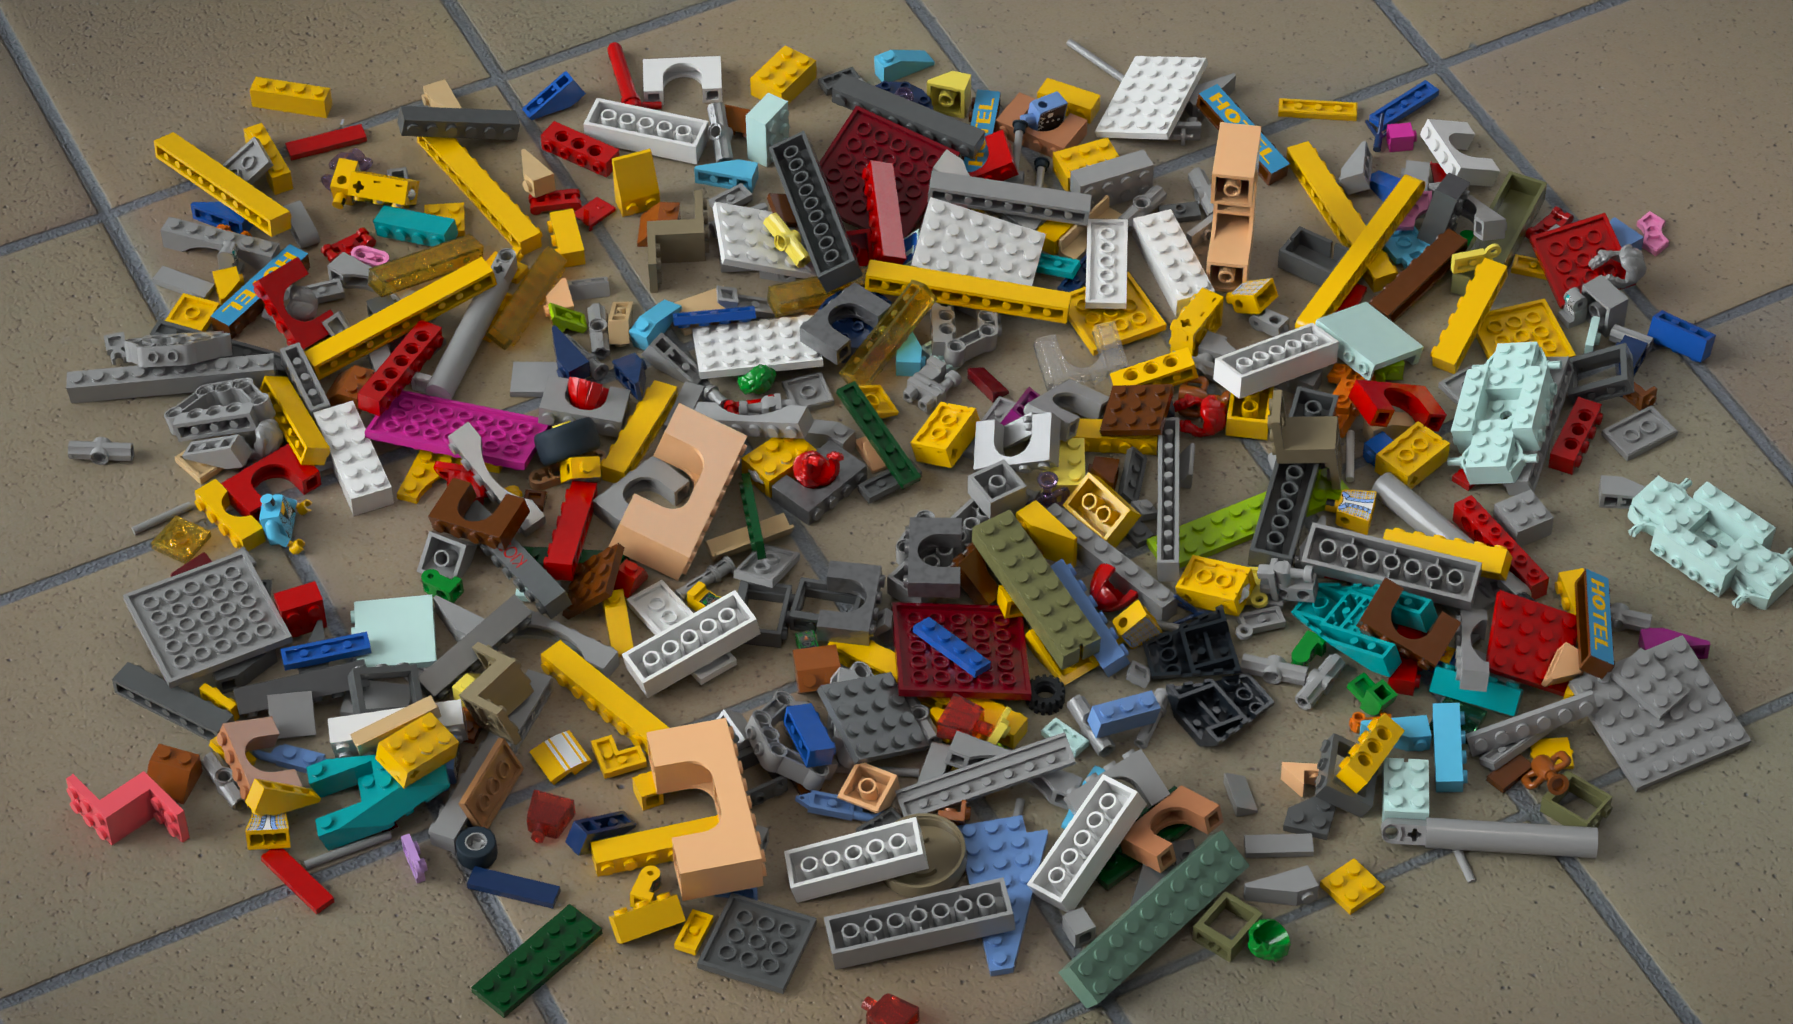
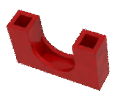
(1000, 161)
(272, 290)
(1376, 400)
(278, 464)

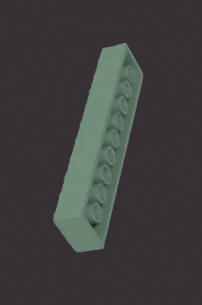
(1153, 919)

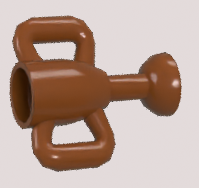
(1199, 392)
(1546, 770)

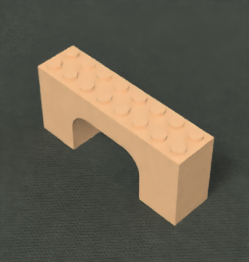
(1234, 205)
(667, 536)
(706, 759)

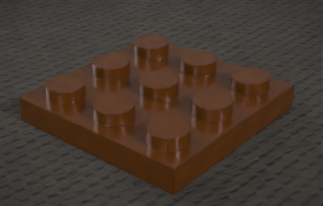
(1137, 410)
(594, 580)

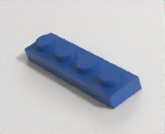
(1405, 104)
(705, 317)
(951, 647)
(326, 651)

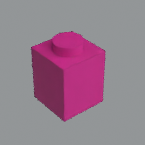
(1400, 137)

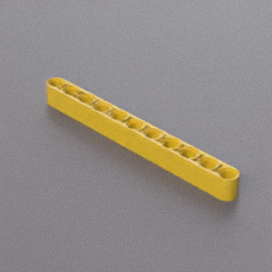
(1363, 250)

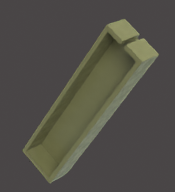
(1518, 203)
(1036, 589)

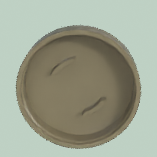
(945, 858)

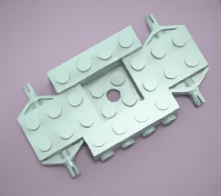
(1510, 384)
(1687, 528)

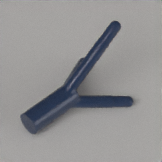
(1378, 135)
(1189, 607)

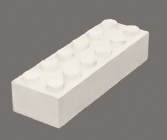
(644, 128)
(1170, 258)
(1275, 360)
(354, 458)
(691, 643)
(341, 727)
(1087, 844)
(856, 859)

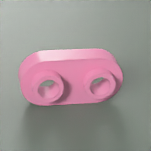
(370, 255)

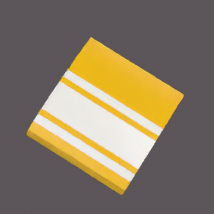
(560, 756)

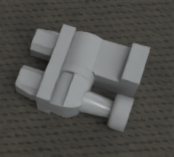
(926, 384)
(767, 405)
(1288, 582)

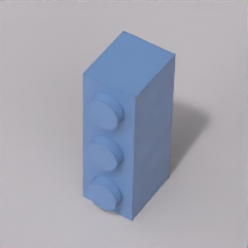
(1123, 714)

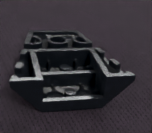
(1194, 649)
(1217, 708)

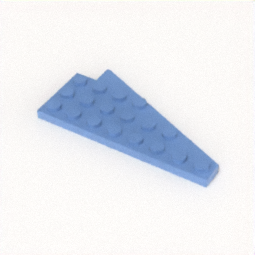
(998, 851)

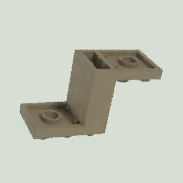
(677, 241)
(1305, 439)
(497, 692)

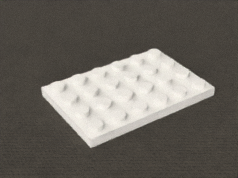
(1151, 97)
(750, 245)
(976, 245)
(741, 346)

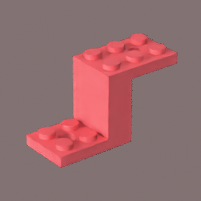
(127, 808)

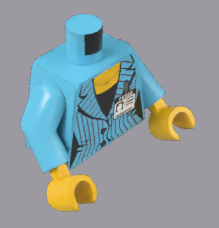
(278, 520)

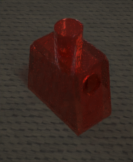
(964, 717)
(548, 815)
(890, 1010)

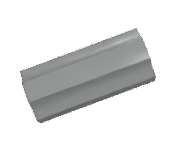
(1618, 332)

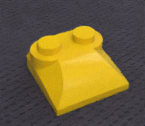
(879, 400)

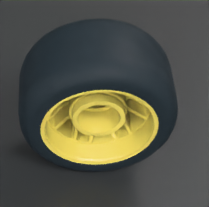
(567, 440)

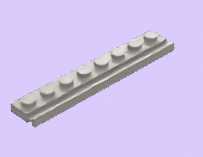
(987, 776)

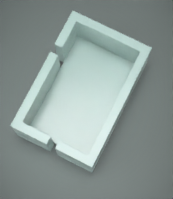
(765, 127)
(1405, 789)

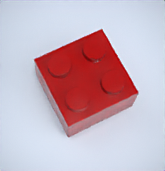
(301, 608)

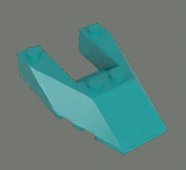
(1340, 609)
(380, 795)

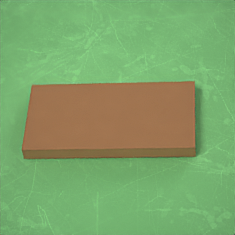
(491, 785)

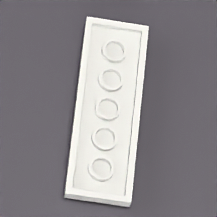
(1106, 264)
(660, 609)

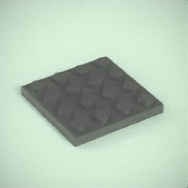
(872, 718)
(757, 943)

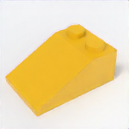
(635, 182)
(1048, 533)
(1043, 655)

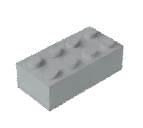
(1118, 178)

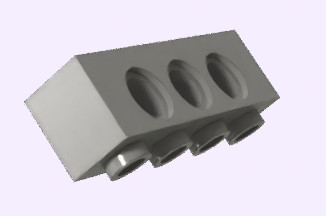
(303, 378)

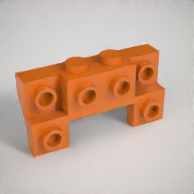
(1346, 410)

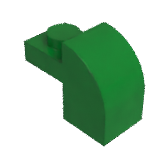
(1373, 696)

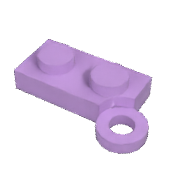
(411, 851)

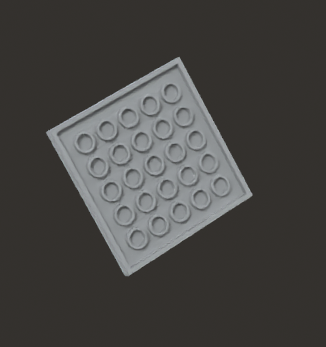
(207, 619)
(1686, 737)

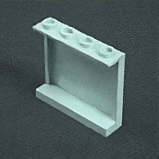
(1369, 339)
(397, 630)

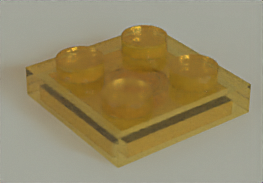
(181, 539)

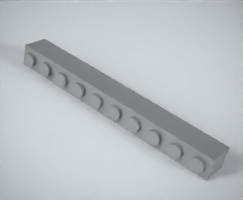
(165, 380)
(1168, 501)
(451, 817)

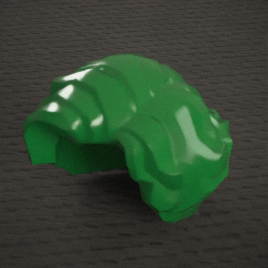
(757, 380)
(1269, 940)

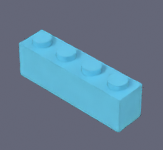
(1448, 747)

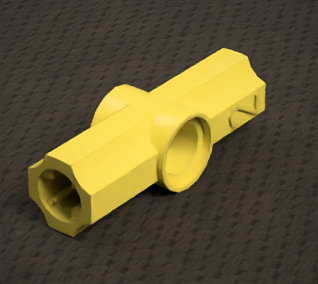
(787, 240)

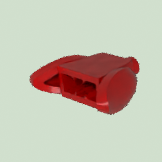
(451, 470)

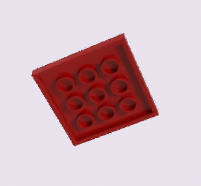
(1569, 248)
(1526, 639)

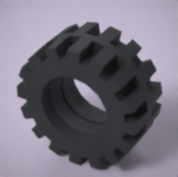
(1050, 704)

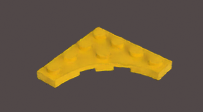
(422, 475)

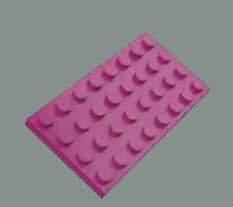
(427, 422)

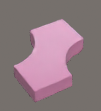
(1418, 209)
(1653, 240)

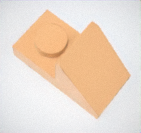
(869, 455)
(1298, 774)

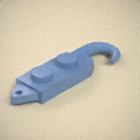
(290, 757)
(829, 805)

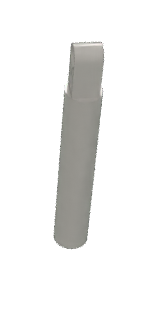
(472, 329)
(1426, 519)
(1494, 836)

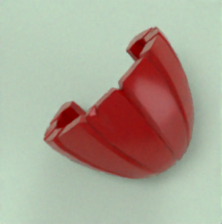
(585, 394)
(1103, 591)

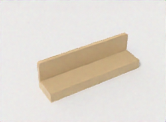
(1074, 242)
(739, 541)
(369, 736)

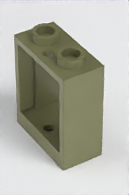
(1583, 790)
(1217, 942)

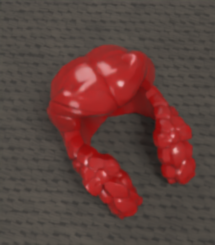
(1211, 410)
(814, 470)

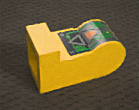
(700, 597)
(646, 884)

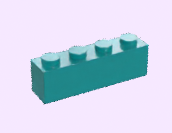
(414, 226)
(1499, 696)

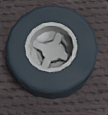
(476, 847)

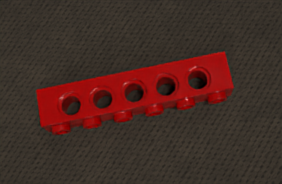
(400, 368)
(1482, 527)

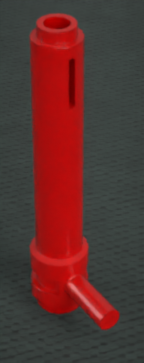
(625, 80)

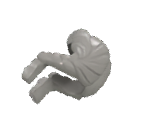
(1630, 259)
(302, 304)
(268, 439)

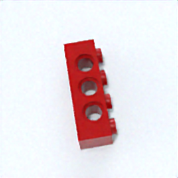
(579, 148)
(1575, 435)

